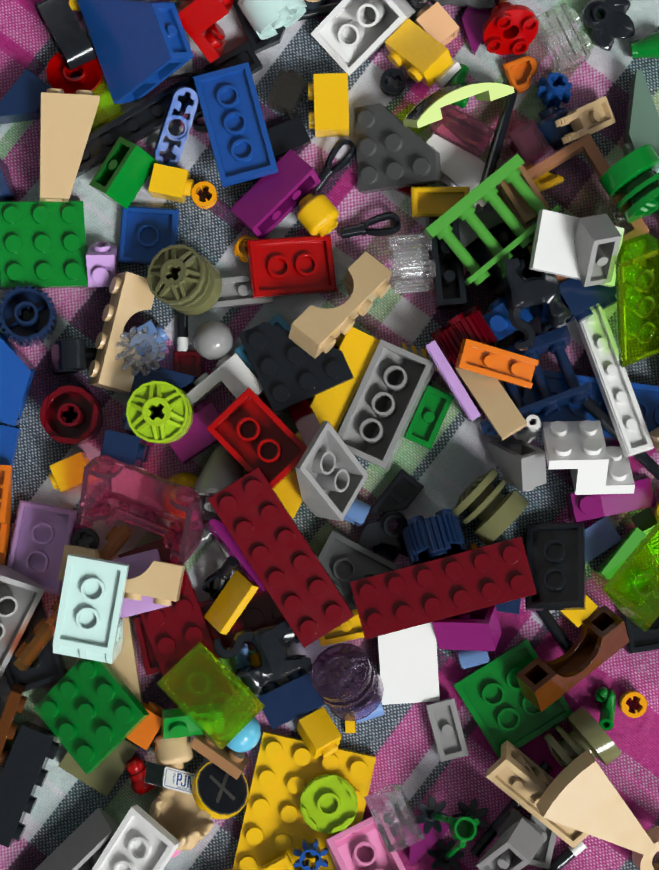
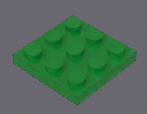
(42, 245)
(498, 702)
(90, 712)

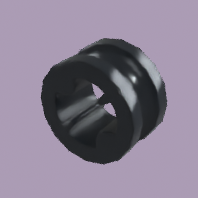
(395, 74)
(90, 532)

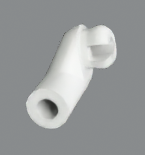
(528, 433)

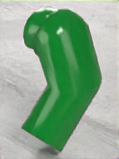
(607, 709)

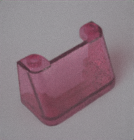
(145, 500)

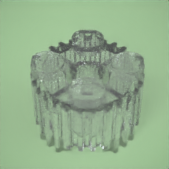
(411, 263)

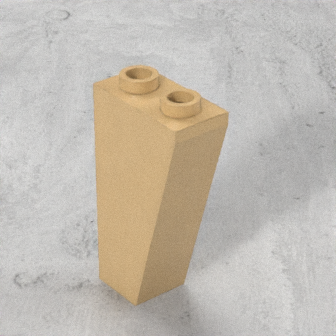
(63, 138)

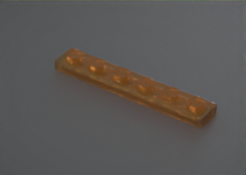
(46, 628)

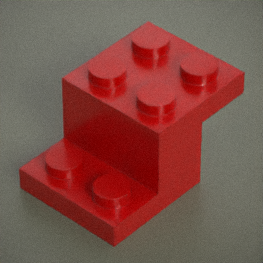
(200, 20)

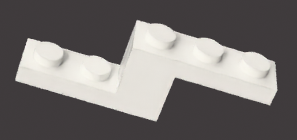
(232, 373)

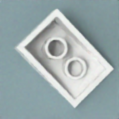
(359, 29)

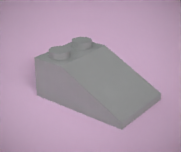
(329, 475)

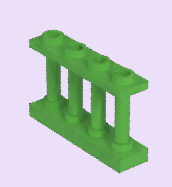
(465, 211)

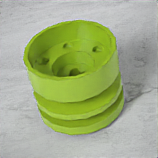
(177, 412)

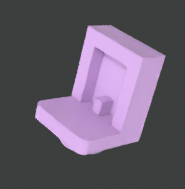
(101, 264)

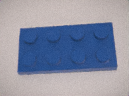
(235, 124)

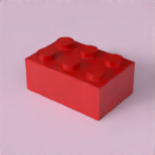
(258, 438)

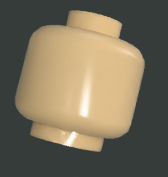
(172, 751)

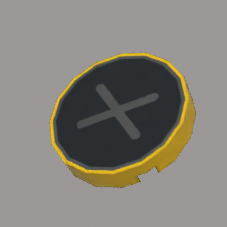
(219, 792)

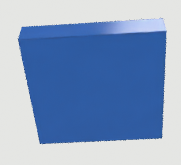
(146, 232)

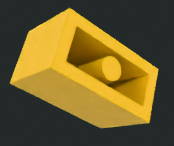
(418, 53)
(330, 105)

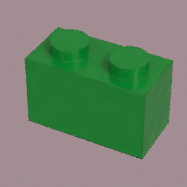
(123, 172)

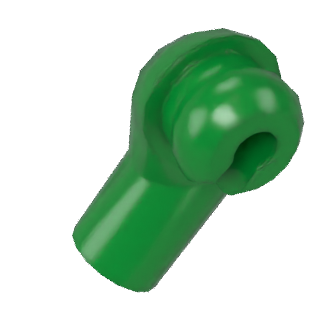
(460, 77)

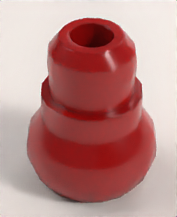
(137, 776)

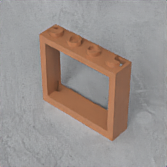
(599, 165)

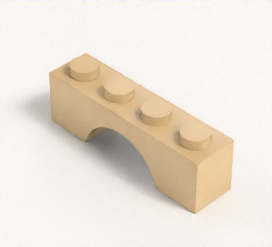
(128, 297)
(319, 327)
(159, 581)

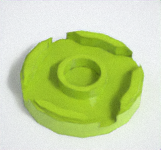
(329, 803)

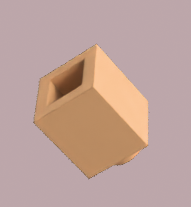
(437, 23)

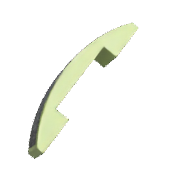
(429, 108)

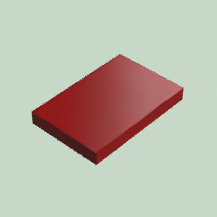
(290, 266)

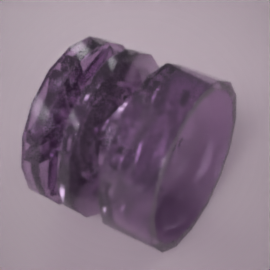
(347, 682)

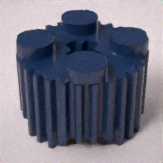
(27, 332)
(433, 537)

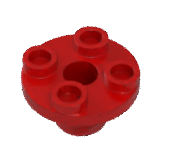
(509, 29)

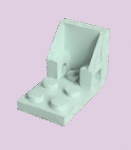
(91, 609)

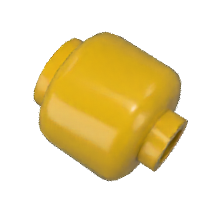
(317, 214)

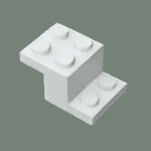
(584, 451)

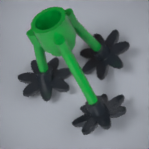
(462, 828)

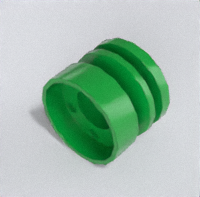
(635, 179)

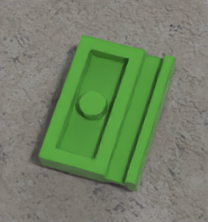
(620, 553)

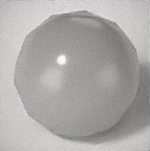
(213, 340)

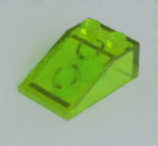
(210, 695)

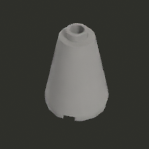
(217, 473)

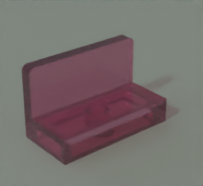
(463, 131)

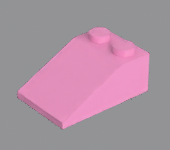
(362, 849)

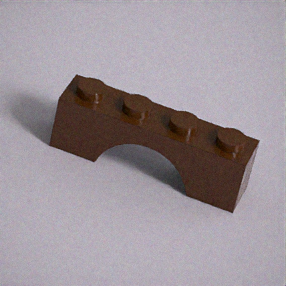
(598, 640)

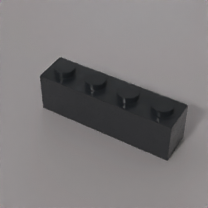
(449, 280)
(21, 776)

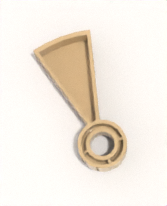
(591, 804)

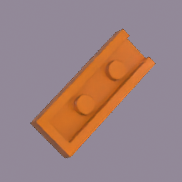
(496, 363)

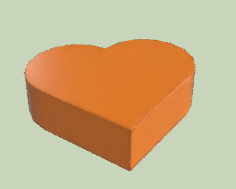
(519, 72)

